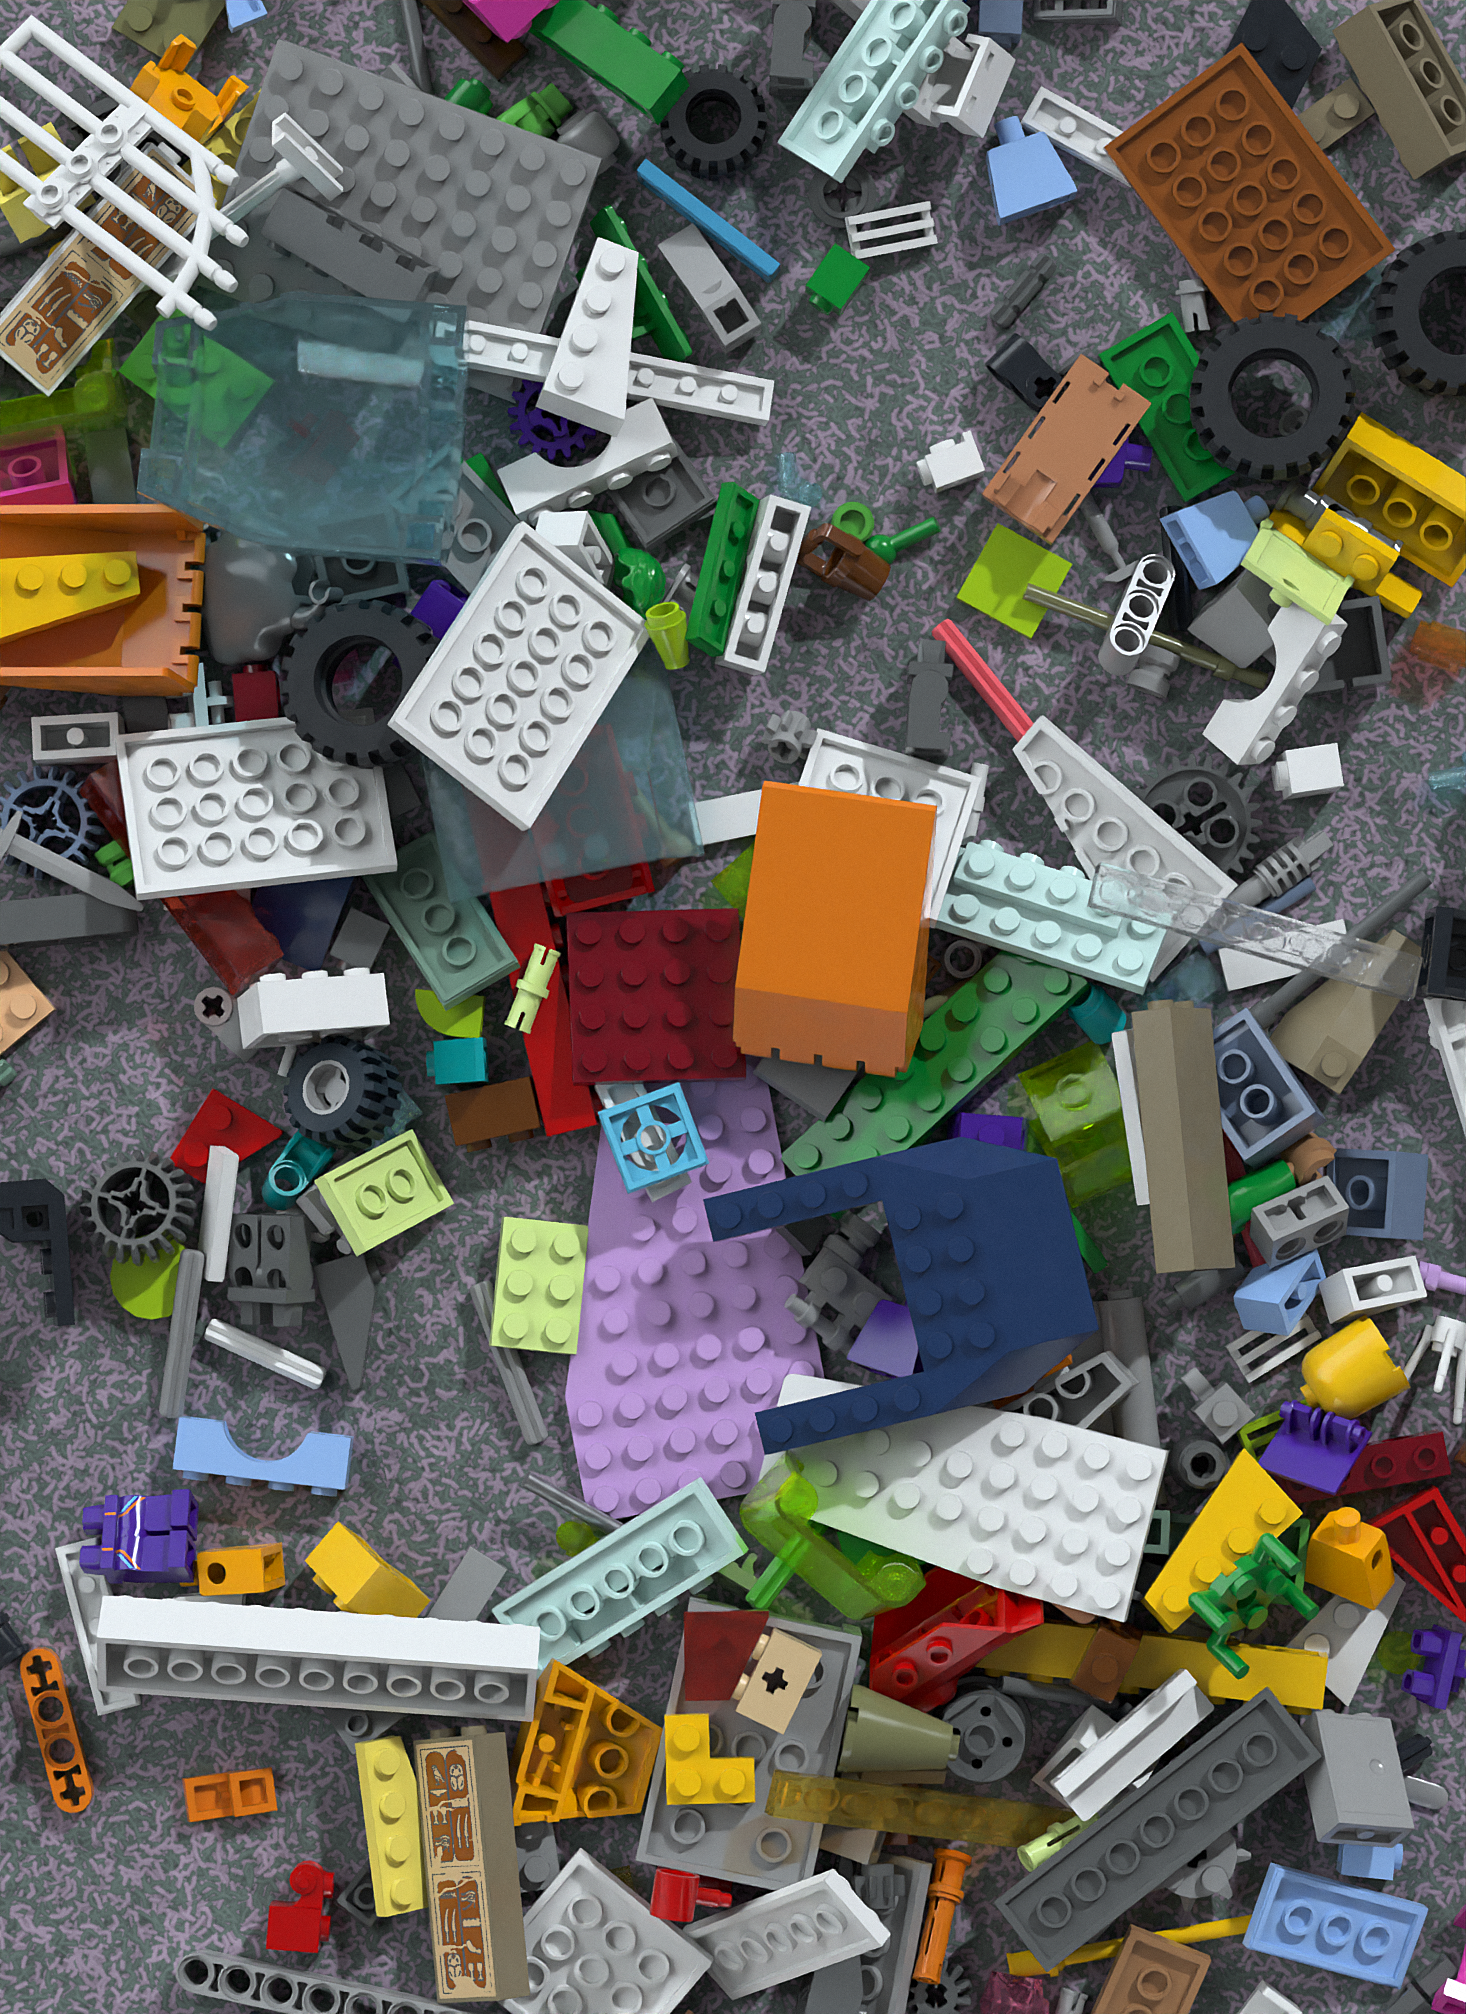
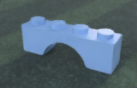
(208, 1448)

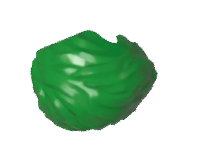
(639, 578)

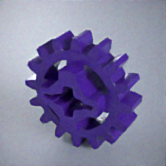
(535, 423)

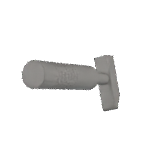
(1106, 539)

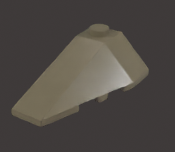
(1336, 1026)

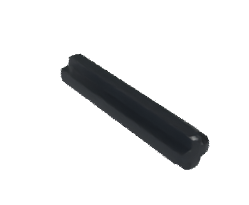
(1179, 594)

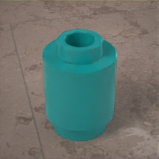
(1097, 1015)

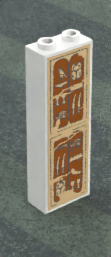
(83, 287)

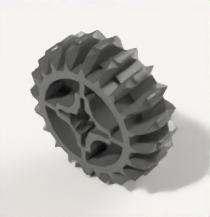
(133, 1225)

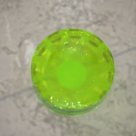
(1395, 1652)

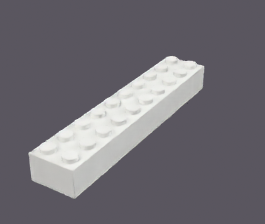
(317, 1658)

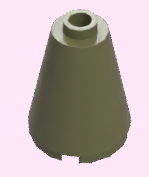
(892, 1736)

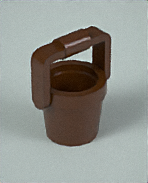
(849, 565)

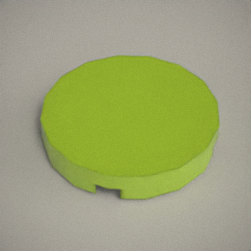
(149, 1288)

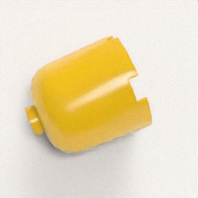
(1351, 1371)

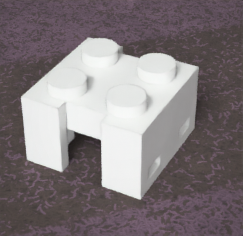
(964, 86)

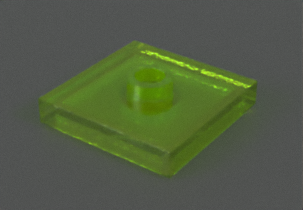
(1073, 1093)

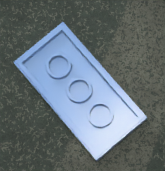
(1335, 1926)

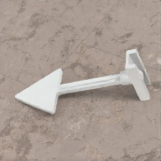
(300, 159)

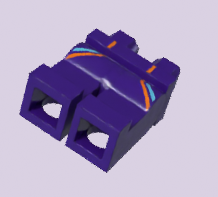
(142, 1538)

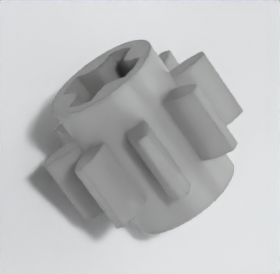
(789, 736)

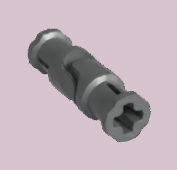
(1310, 506)

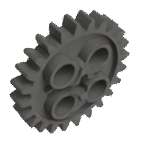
(1172, 789)

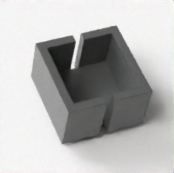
(1362, 654)

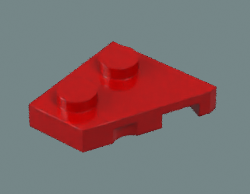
(221, 1124)

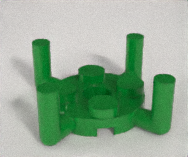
(1245, 1595)

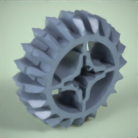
(55, 805)

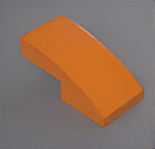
(229, 1794)

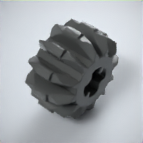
(950, 1991)

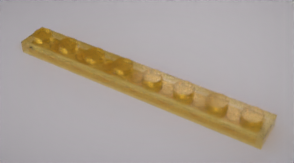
(909, 1810)

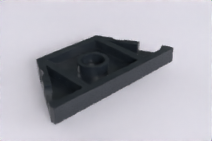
(1278, 45)

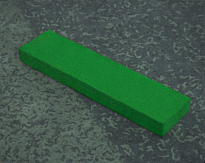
(722, 569)

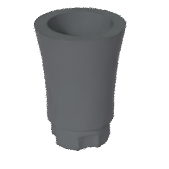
(1196, 1446)

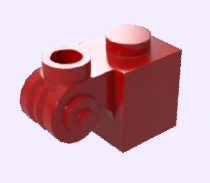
(302, 1923)

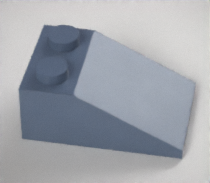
(1259, 1093)

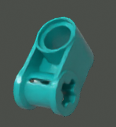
(300, 1164)

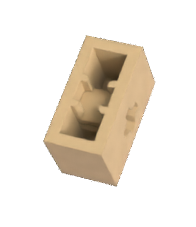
(798, 1665)

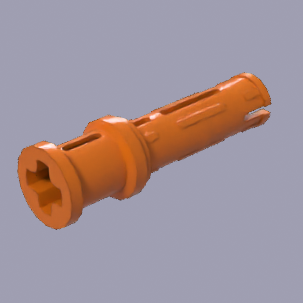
(944, 1896)

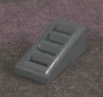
(1078, 15)

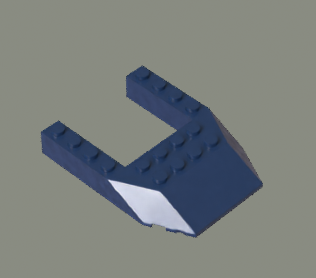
(982, 1268)

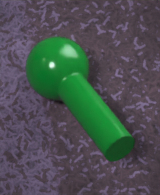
(887, 547)

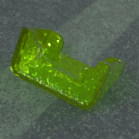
(91, 405)
(778, 1518)

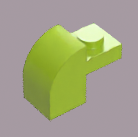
(459, 1022)

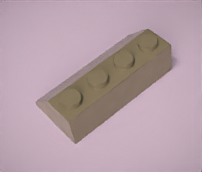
(1408, 82)

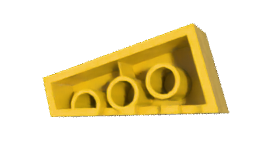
(62, 588)
(1225, 1529)

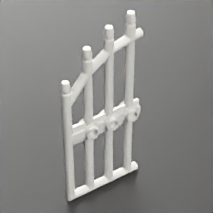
(99, 155)

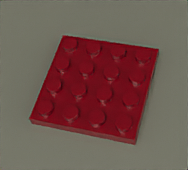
(653, 996)

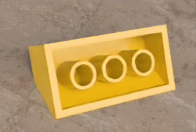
(1403, 496)

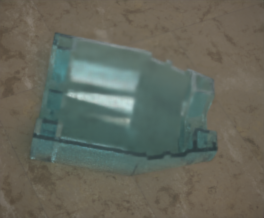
(315, 425)

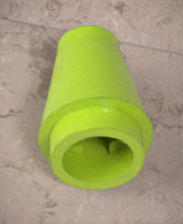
(667, 630)

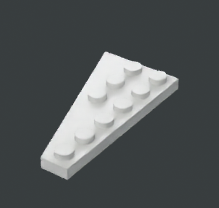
(1113, 824)

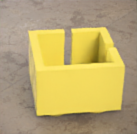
(12, 195)

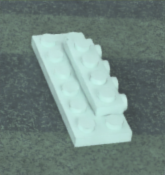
(872, 81)
(1045, 917)
(626, 1576)

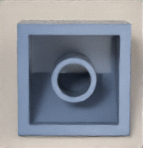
(1382, 1191)

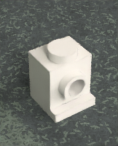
(951, 463)

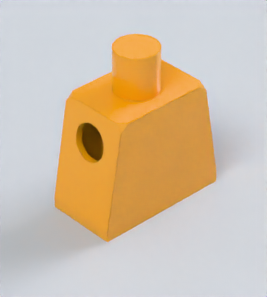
(1350, 1558)
(247, 1569)

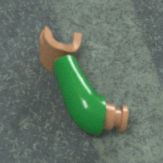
(1297, 1165)

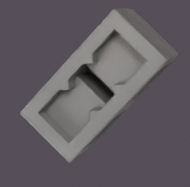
(1299, 1221)

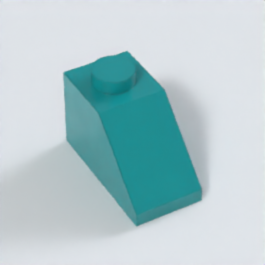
(458, 1061)

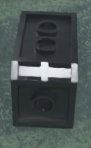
(1443, 954)
(41, 1196)

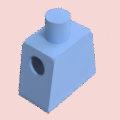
(1025, 173)
(1215, 535)

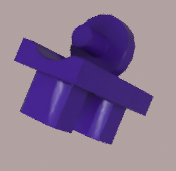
(1441, 1668)

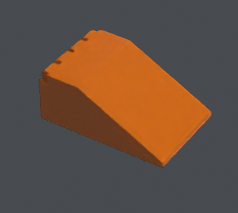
(123, 649)
(836, 929)

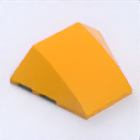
(580, 1752)

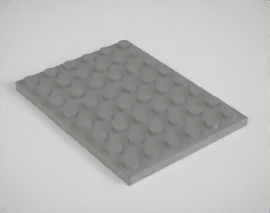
(425, 174)

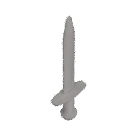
(62, 868)

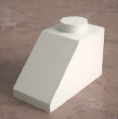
(580, 541)
(1372, 1289)

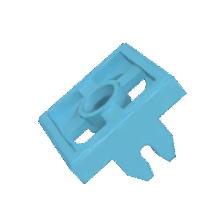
(667, 1097)

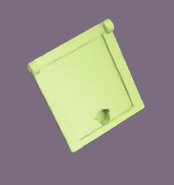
(1295, 574)

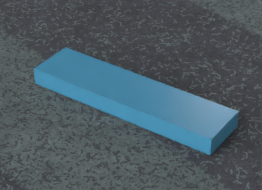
(707, 221)

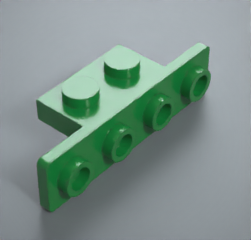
(650, 304)

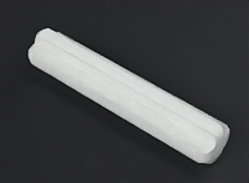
(265, 1353)

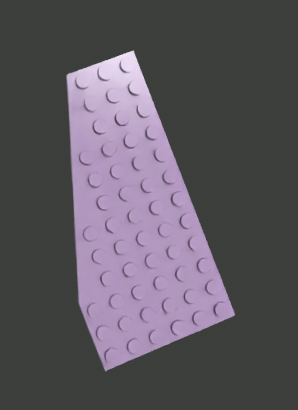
(682, 1328)

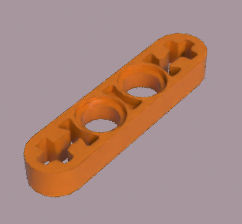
(49, 1731)

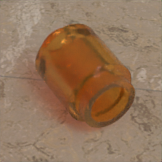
(1439, 645)

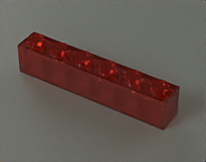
(216, 922)

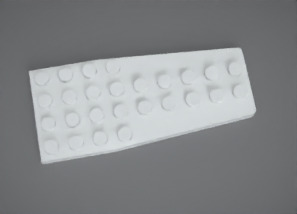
(992, 1498)

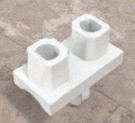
(200, 705)

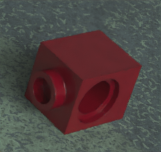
(256, 693)

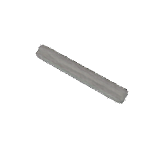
(181, 1333)
(511, 1371)

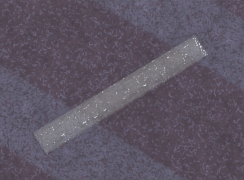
(1254, 931)

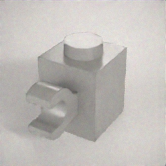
(1218, 1407)

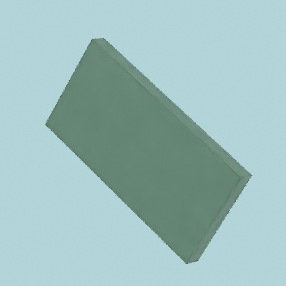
(449, 943)

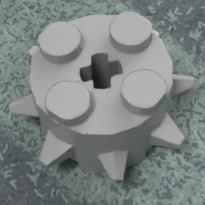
(1207, 1872)

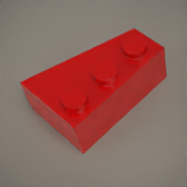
(1428, 1545)

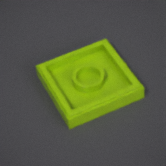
(1002, 575)

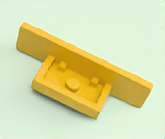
(1352, 552)

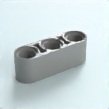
(1128, 629)

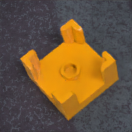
(182, 97)

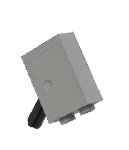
(1359, 1781)

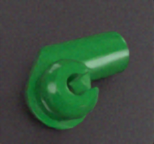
(610, 530)

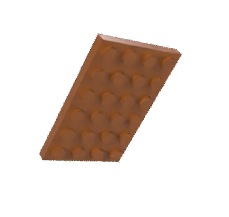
(1248, 194)

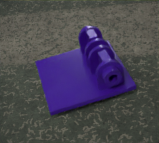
(1314, 1447)

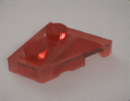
(718, 1650)

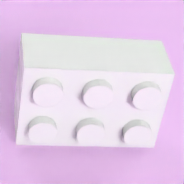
(309, 1008)

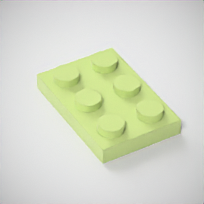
(384, 1192)
(539, 1285)

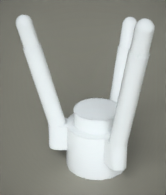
(1448, 1339)

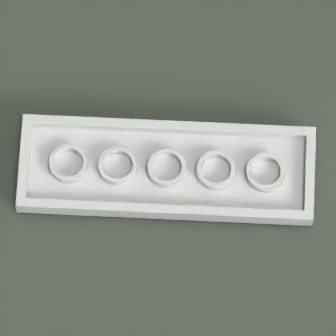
(787, 1934)

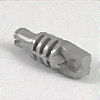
(1282, 869)

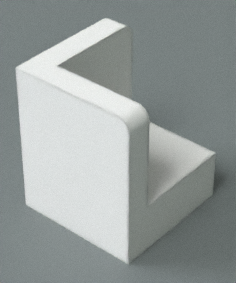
(1268, 2000)

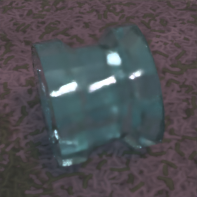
(407, 1112)

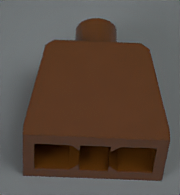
(1106, 1659)

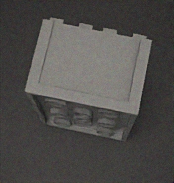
(739, 1838)

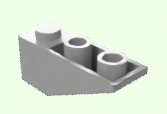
(710, 288)

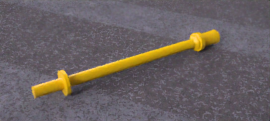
(1027, 1965)

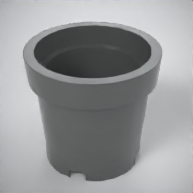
(983, 1735)

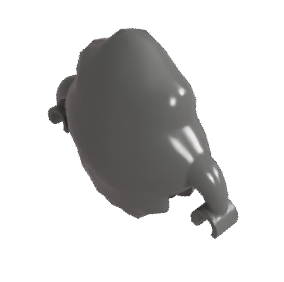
(256, 598)

